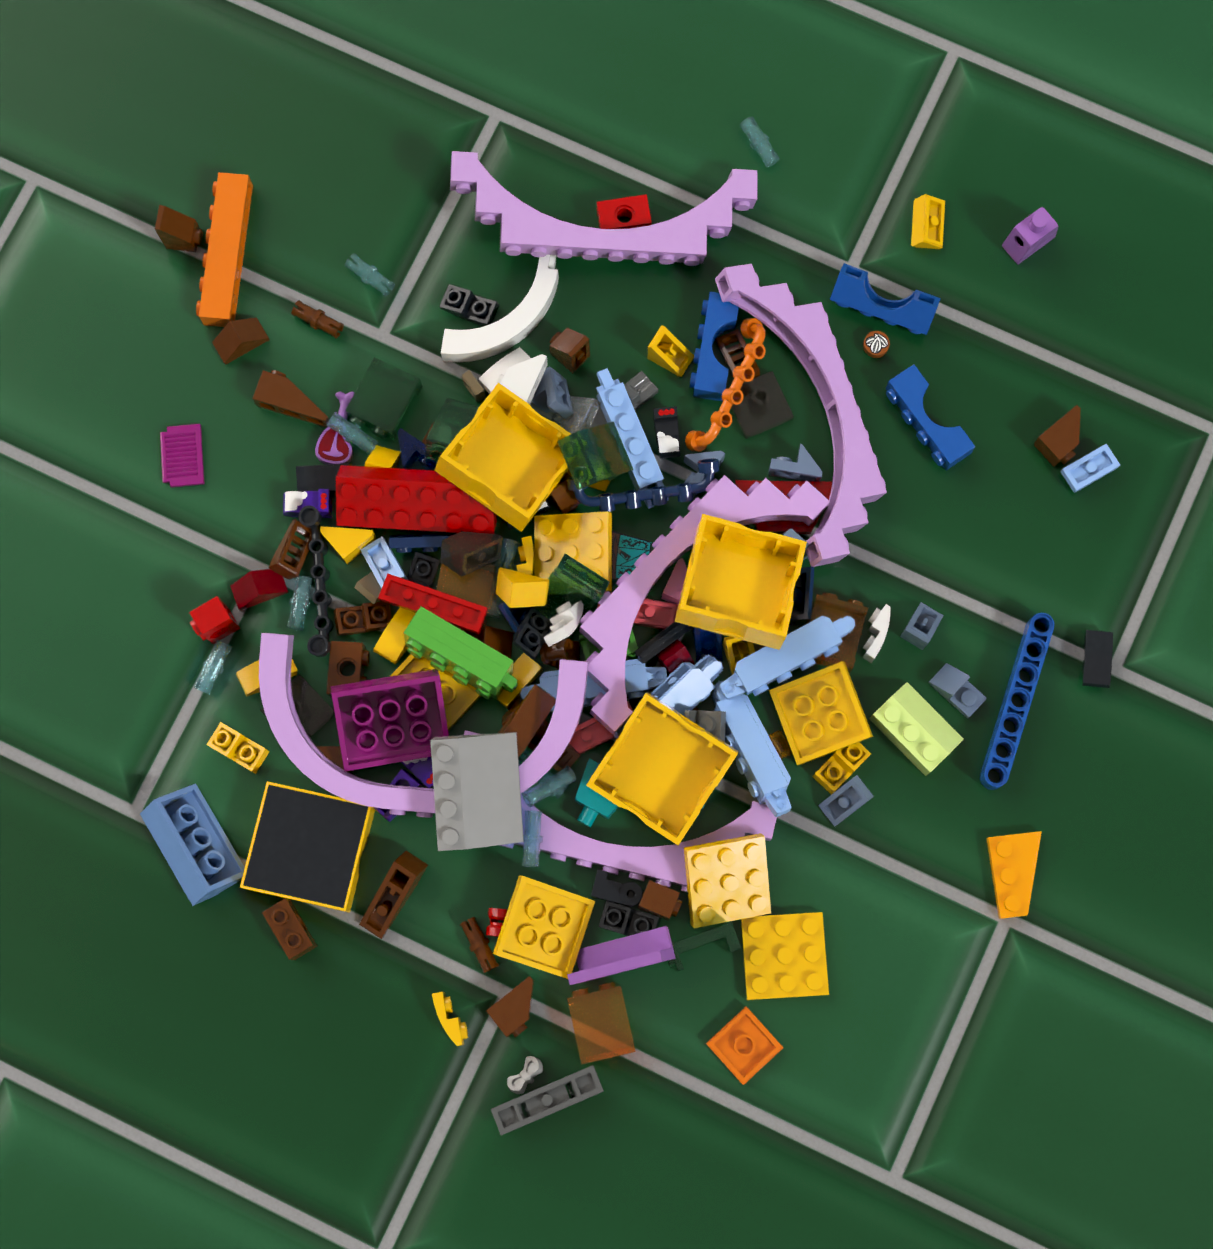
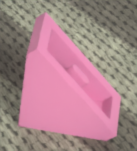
(675, 583)

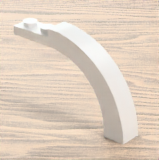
(510, 330)

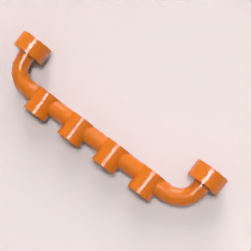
(751, 329)

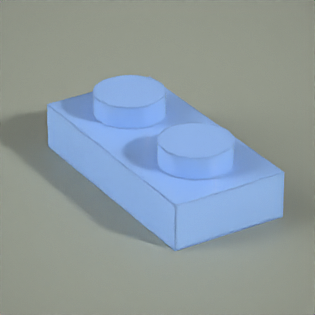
(1090, 468)
(382, 560)

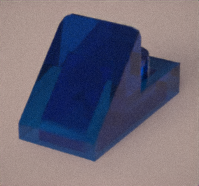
(411, 450)
(707, 643)

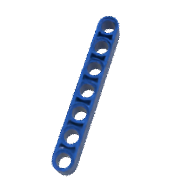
(1023, 689)

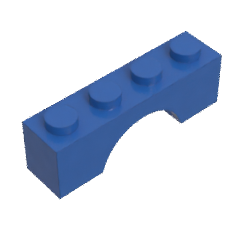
(855, 291)
(711, 375)
(947, 444)

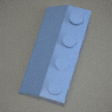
(193, 843)

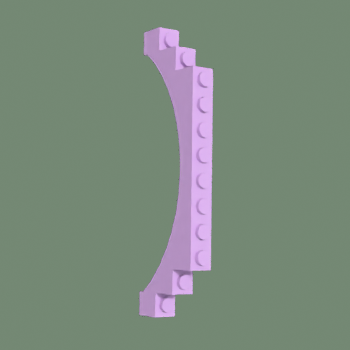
(540, 235)
(810, 338)
(614, 618)
(658, 862)

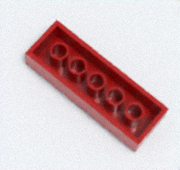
(407, 501)

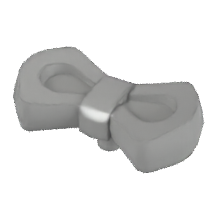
(532, 1068)

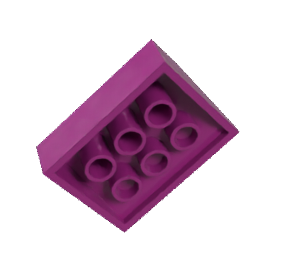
(389, 718)

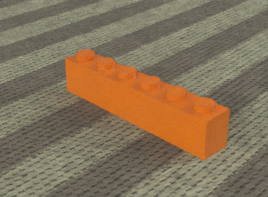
(225, 249)

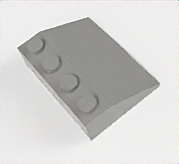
(476, 790)

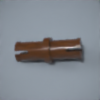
(317, 319)
(479, 944)

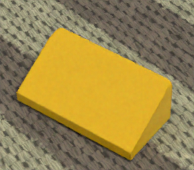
(928, 222)
(525, 671)

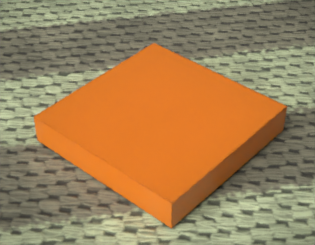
(744, 1045)

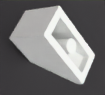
(524, 377)

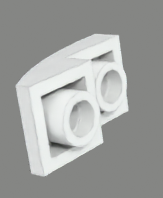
(490, 377)
(564, 622)
(879, 627)

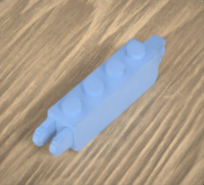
(618, 408)
(797, 651)
(637, 682)
(687, 685)
(756, 753)

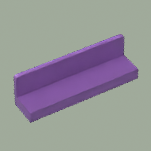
(623, 955)

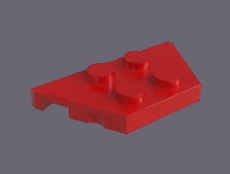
(785, 487)

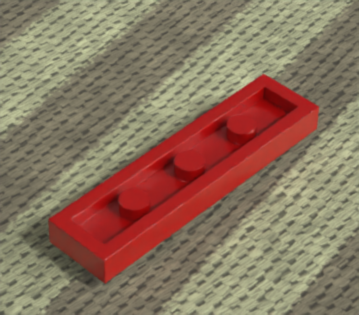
(448, 607)

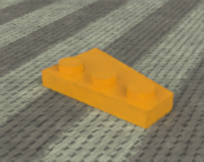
(1013, 871)

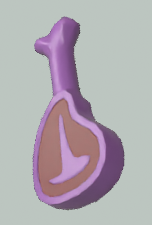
(331, 446)

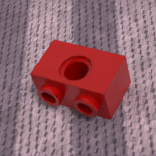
(632, 207)
(213, 620)

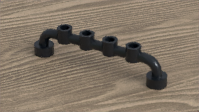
(318, 644)

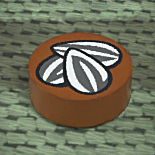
(876, 344)

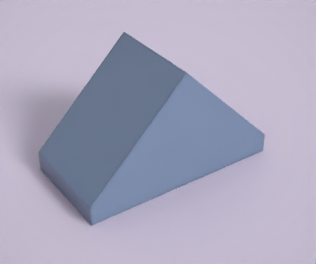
(921, 626)

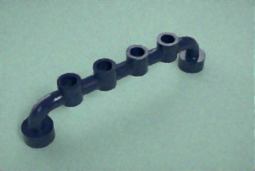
(657, 495)

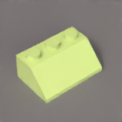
(916, 729)

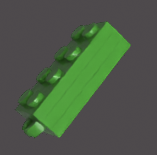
(459, 654)

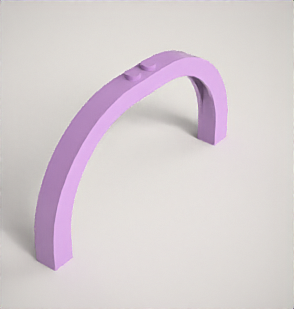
(285, 724)

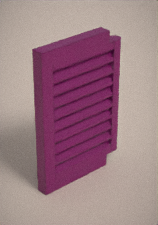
(182, 455)

